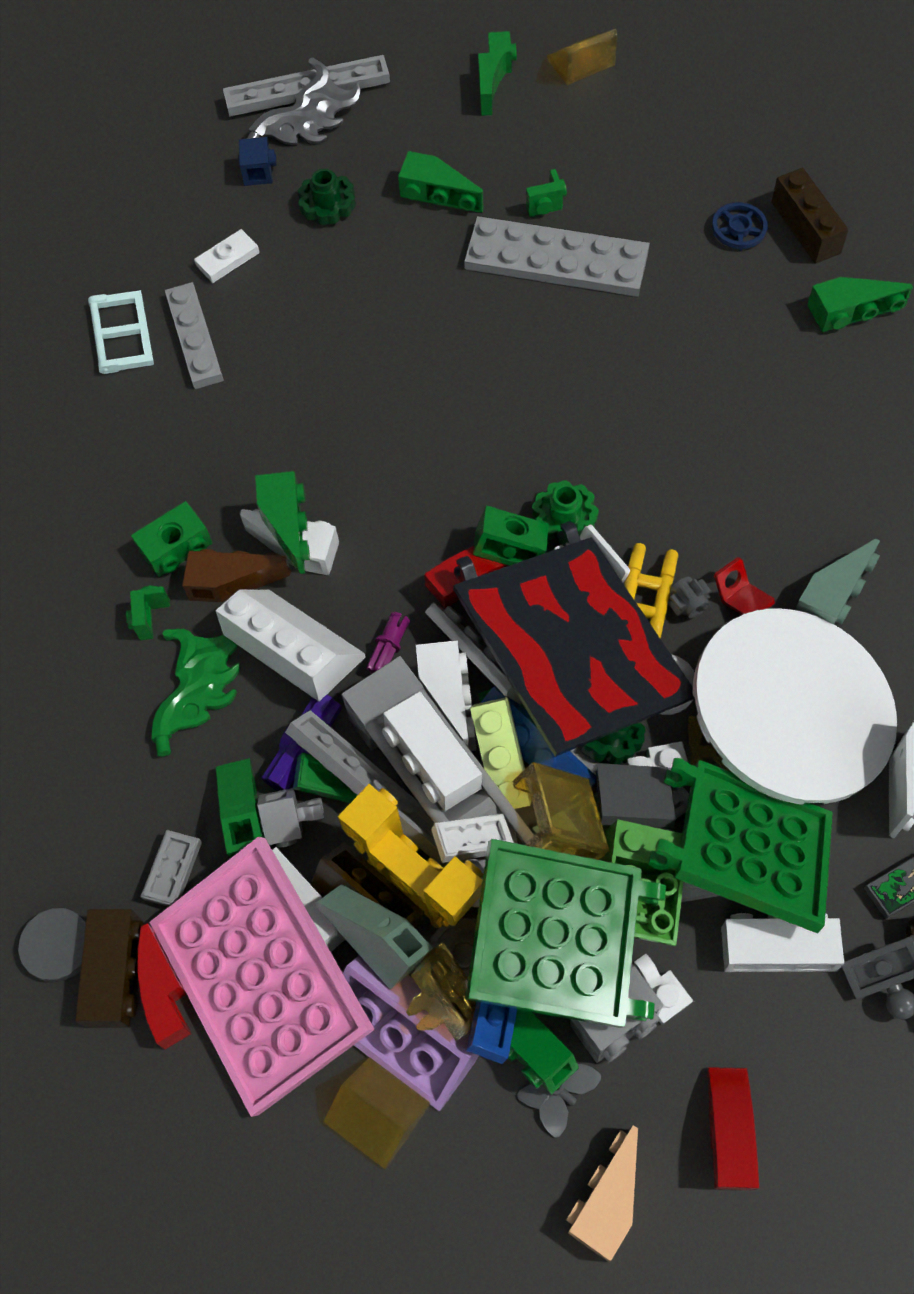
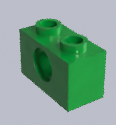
(155, 537)
(509, 537)

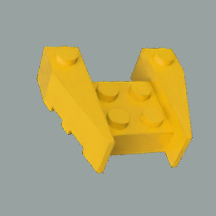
(439, 891)

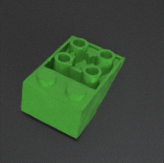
(631, 846)

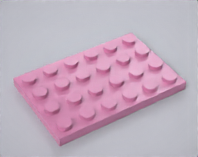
(260, 977)

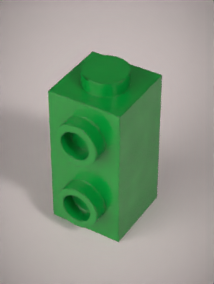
(541, 1053)

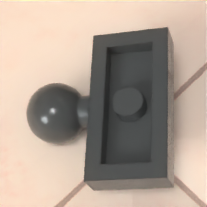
(886, 970)

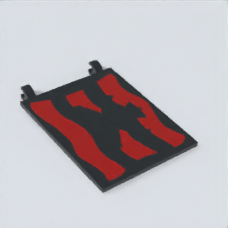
(572, 642)

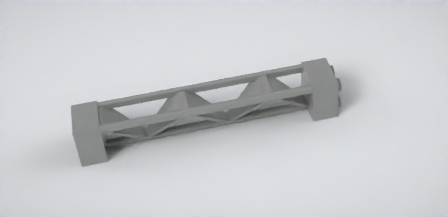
(365, 710)

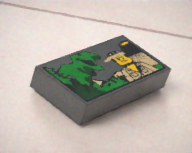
(893, 890)

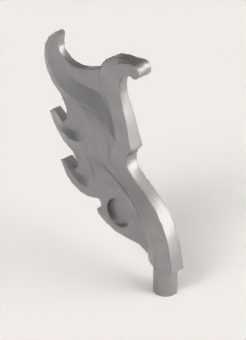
(310, 114)

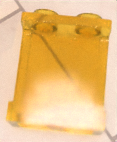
(563, 811)

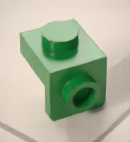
(546, 197)
(142, 603)

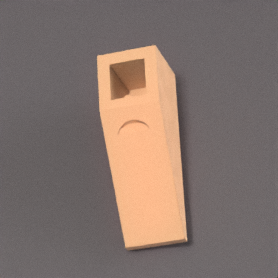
(609, 1210)

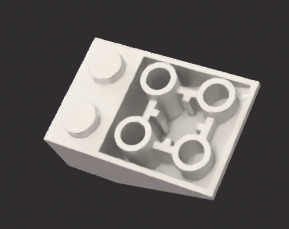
(446, 681)
(902, 784)

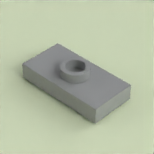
(171, 868)

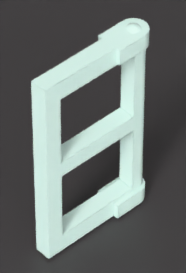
(114, 365)

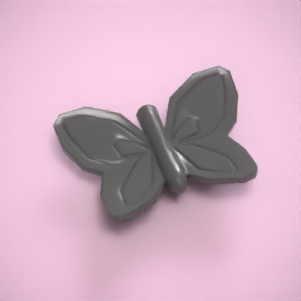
(552, 1107)

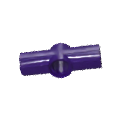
(282, 770)

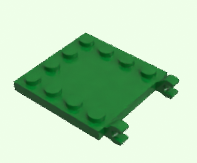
(750, 846)
(558, 934)

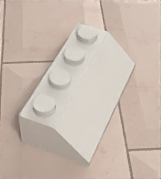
(288, 640)

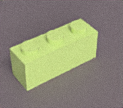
(500, 747)

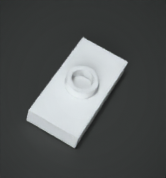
(227, 255)
(469, 836)

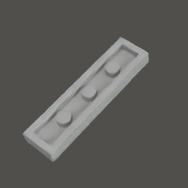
(194, 335)
(469, 641)

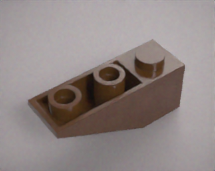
(219, 575)

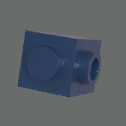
(256, 161)

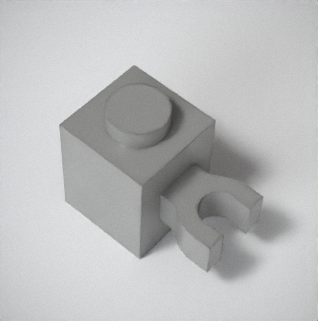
(283, 817)

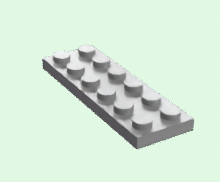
(557, 256)

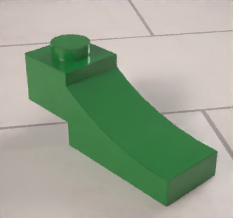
(494, 67)

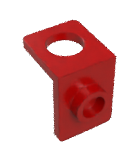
(741, 595)

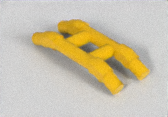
(661, 584)

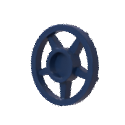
(739, 225)

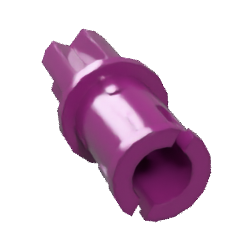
(388, 642)

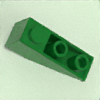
(435, 182)
(855, 299)
(280, 510)
(238, 805)

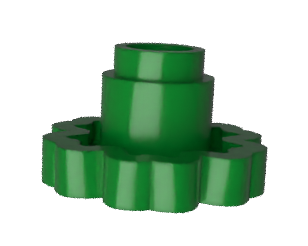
(565, 504)

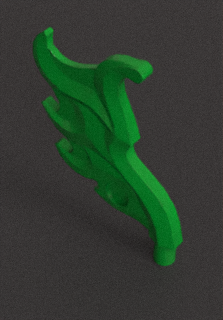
(202, 679)

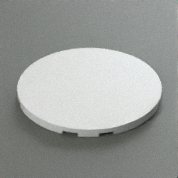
(795, 706)

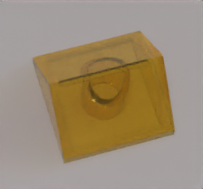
(585, 57)
(376, 1112)

